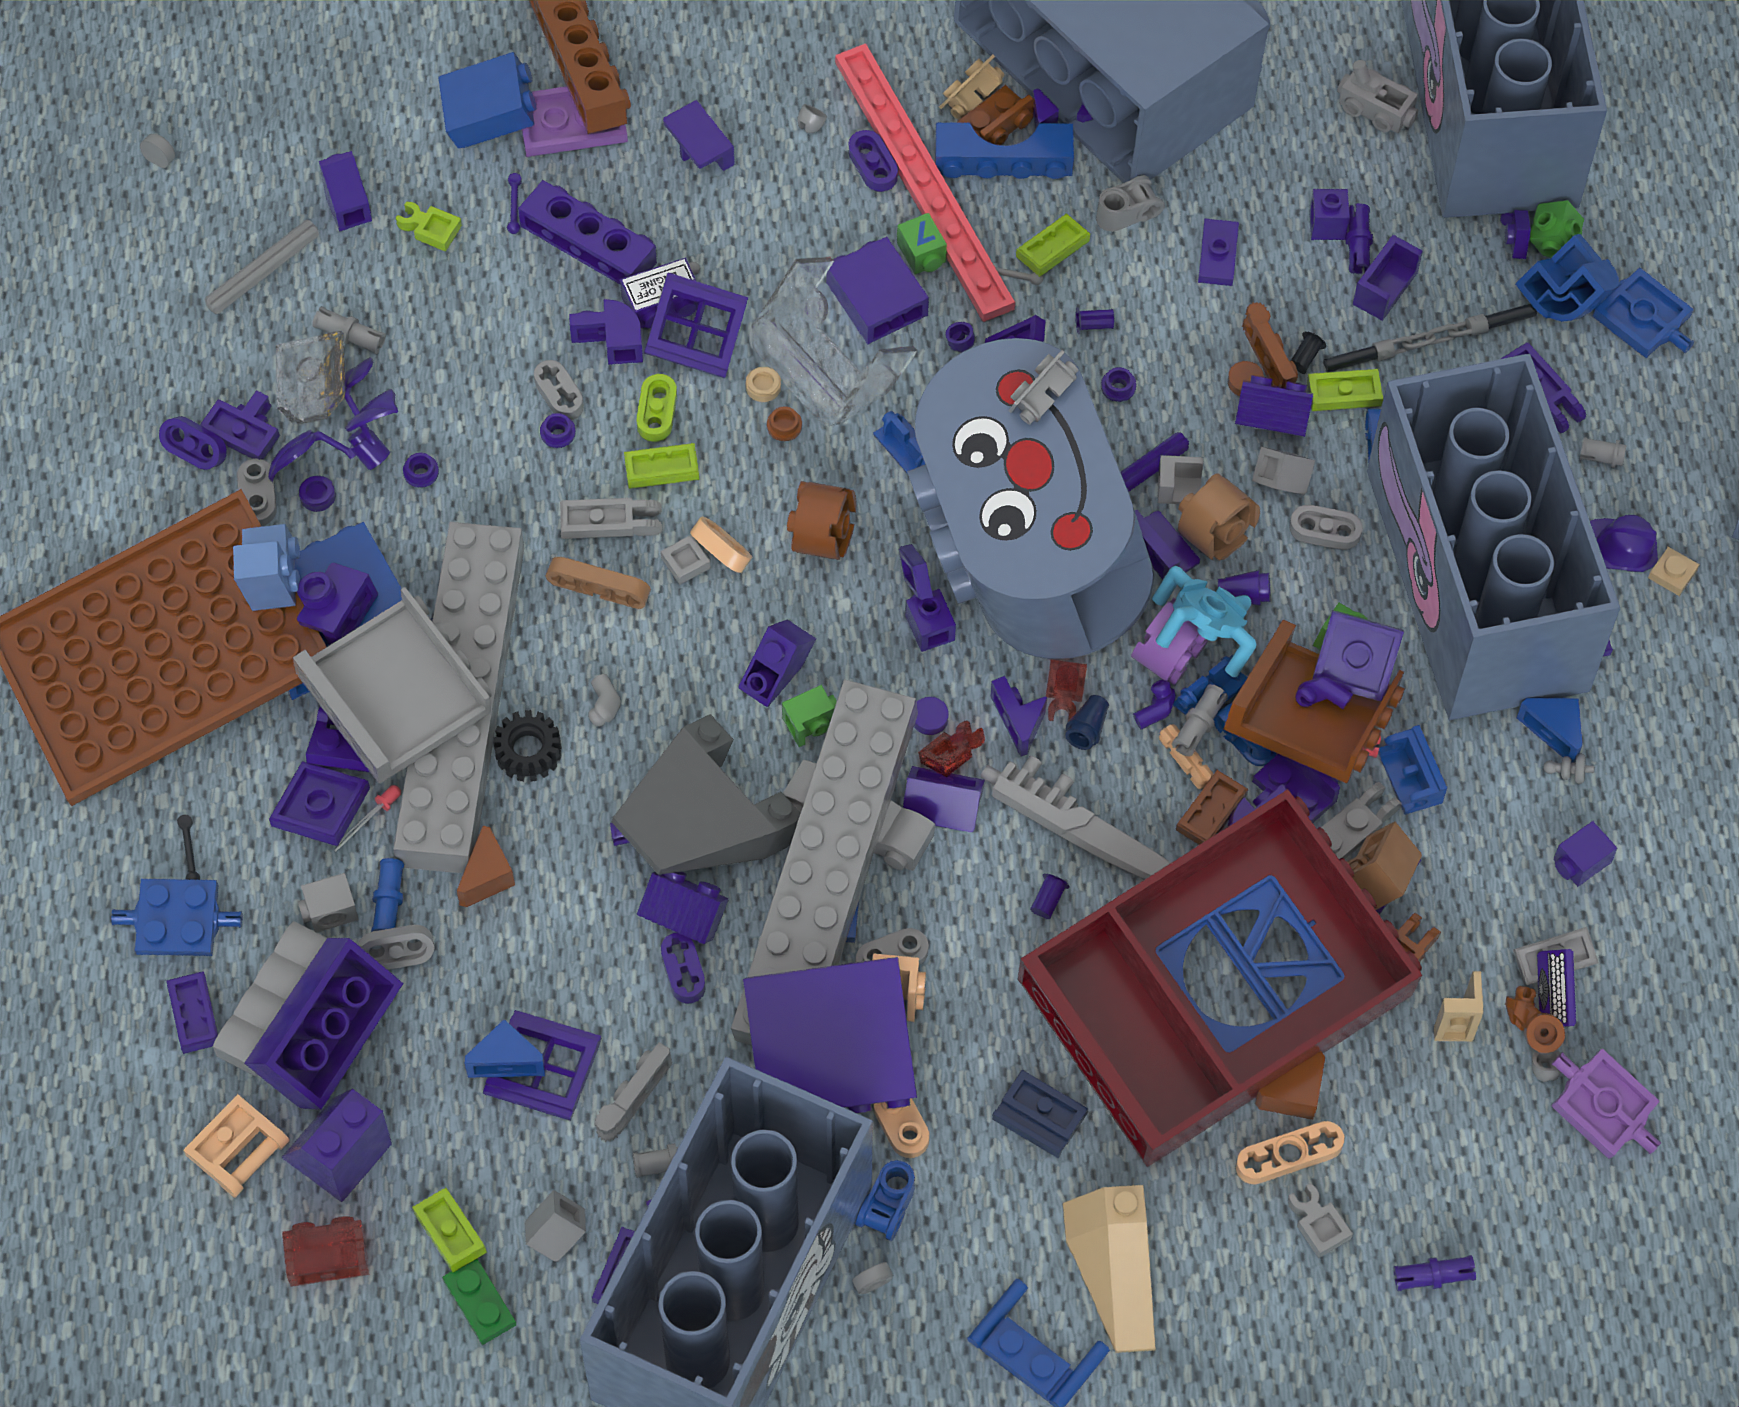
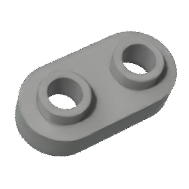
(258, 488)
(1325, 524)
(893, 945)
(396, 948)

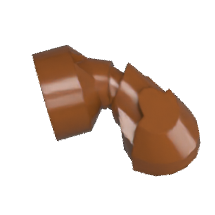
(1540, 1029)

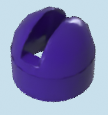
(955, 336)

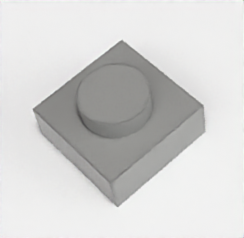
(685, 559)

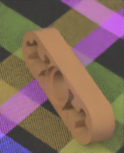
(593, 579)

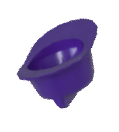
(1626, 543)

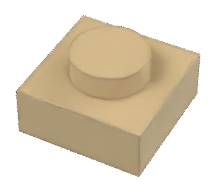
(1673, 571)

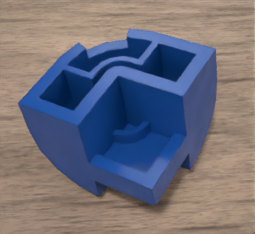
(1569, 282)

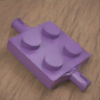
(1605, 1103)

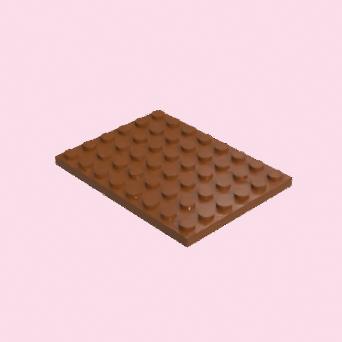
(148, 651)

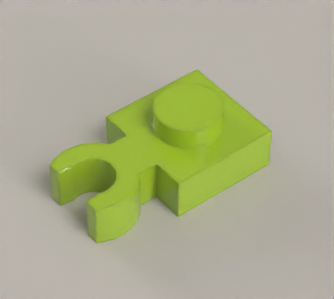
(432, 228)

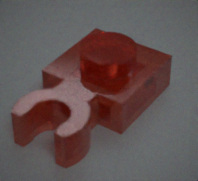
(1066, 685)
(950, 752)

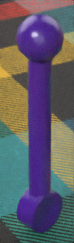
(514, 181)

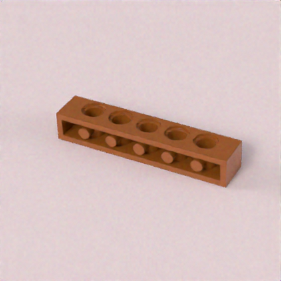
(583, 63)

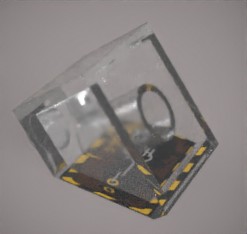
(310, 377)

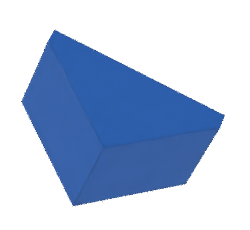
(1555, 723)
(504, 1054)

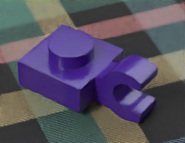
(1517, 232)

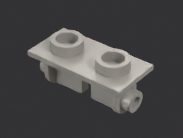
(1052, 376)

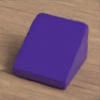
(1044, 109)

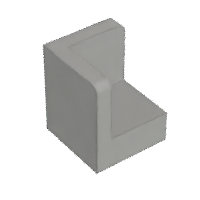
(1283, 470)
(1178, 478)
(555, 1226)

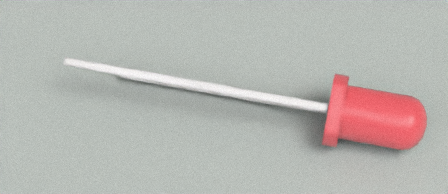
(383, 801)

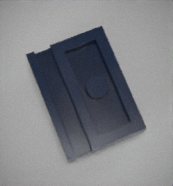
(1040, 1113)

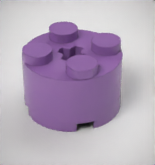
(1172, 661)

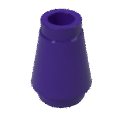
(1252, 584)

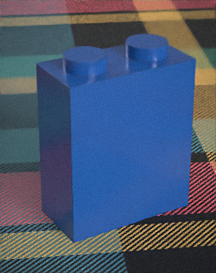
(487, 100)

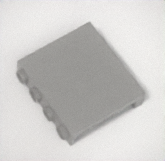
(395, 687)

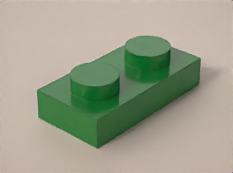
(479, 1301)

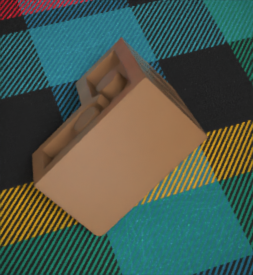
(1385, 864)

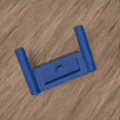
(1027, 1356)

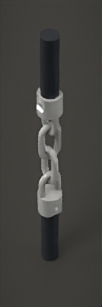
(1385, 349)

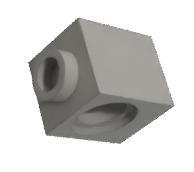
(328, 903)

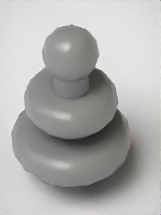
(1568, 768)

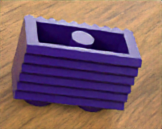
(1273, 406)
(683, 905)

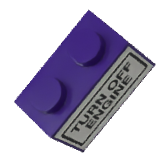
(644, 289)

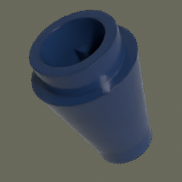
(1087, 723)

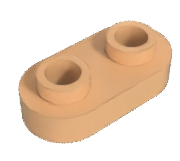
(898, 1121)

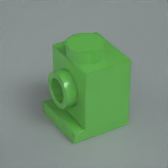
(808, 714)

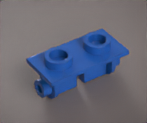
(900, 441)
(1217, 676)

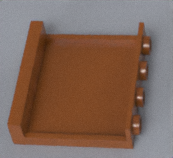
(1316, 735)

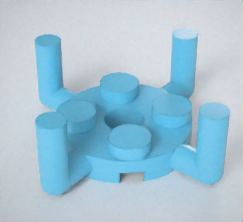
(1212, 612)

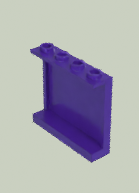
(835, 1032)

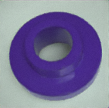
(1121, 376)
(554, 422)
(419, 461)

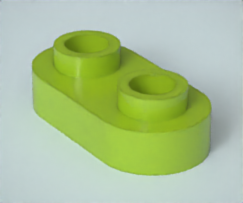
(655, 409)

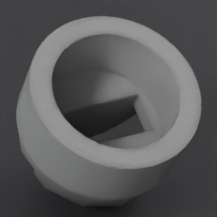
(811, 118)
(1545, 1074)

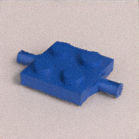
(1645, 314)
(176, 917)

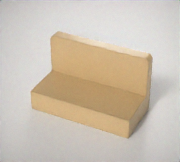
(1460, 1017)

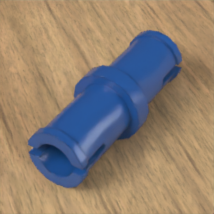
(388, 894)

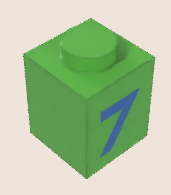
(921, 244)

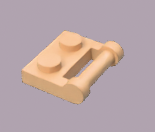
(227, 1137)

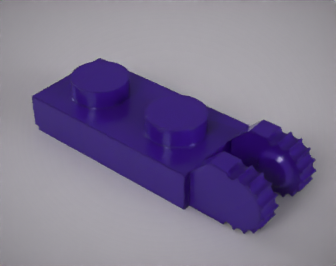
(1554, 388)

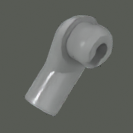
(607, 703)

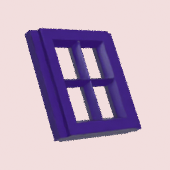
(704, 295)
(537, 1098)

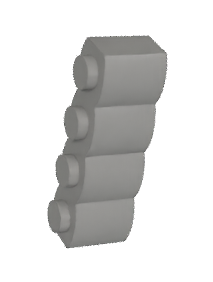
(903, 833)
(267, 994)

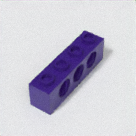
(540, 217)

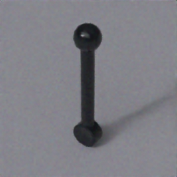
(185, 823)

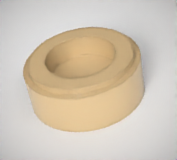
(763, 384)

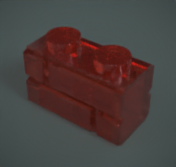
(325, 1251)

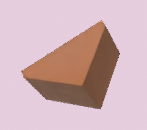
(485, 872)
(1295, 1091)

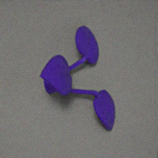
(363, 442)

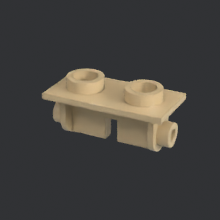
(981, 78)

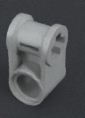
(1128, 204)

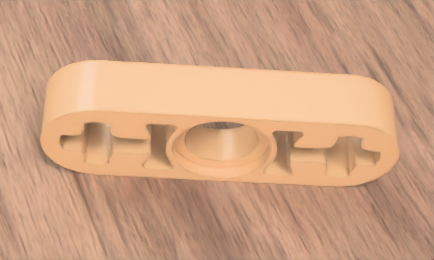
(1260, 1152)

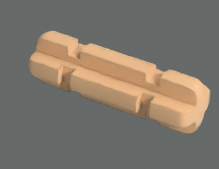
(1190, 764)

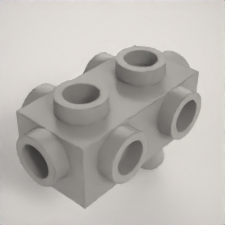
(1377, 98)

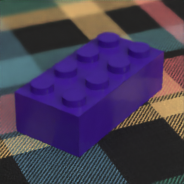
(324, 1023)

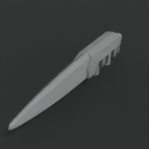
(1064, 817)

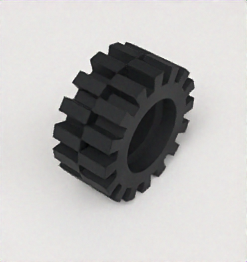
(527, 726)

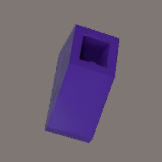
(344, 191)
(776, 661)

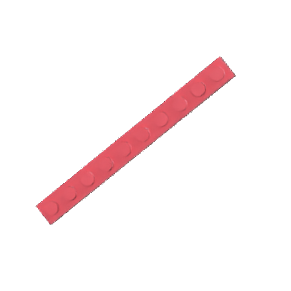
(925, 182)

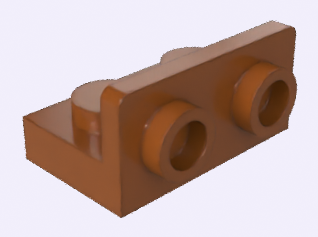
(1000, 115)

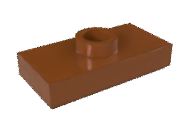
(1211, 808)

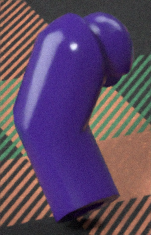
(1322, 689)
(1160, 706)

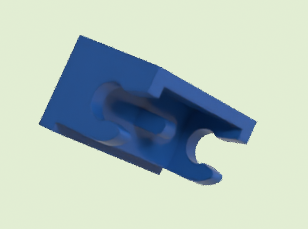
(1412, 770)

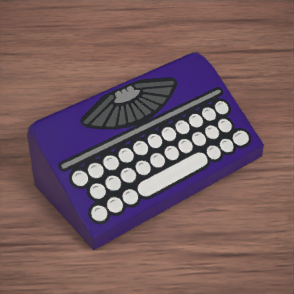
(1557, 985)

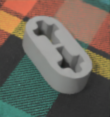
(564, 386)

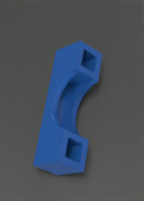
(1044, 153)

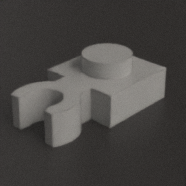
(1321, 1225)

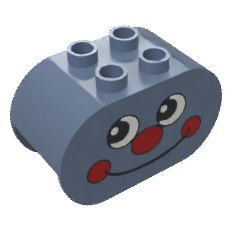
(1029, 511)

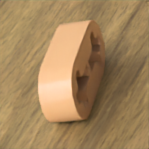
(721, 544)

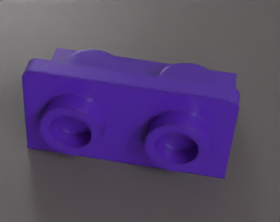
(1312, 786)

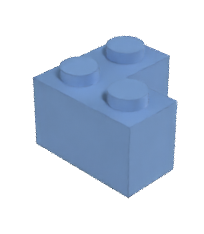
(267, 567)

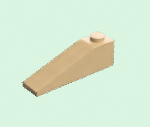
(1111, 1249)

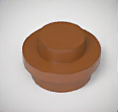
(784, 424)

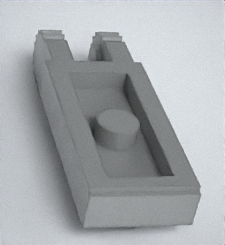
(608, 518)
(1357, 821)
(633, 1093)

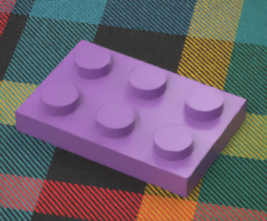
(561, 128)

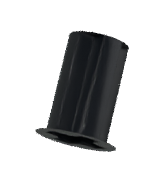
(1307, 351)

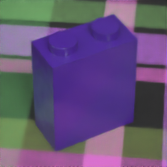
(877, 290)

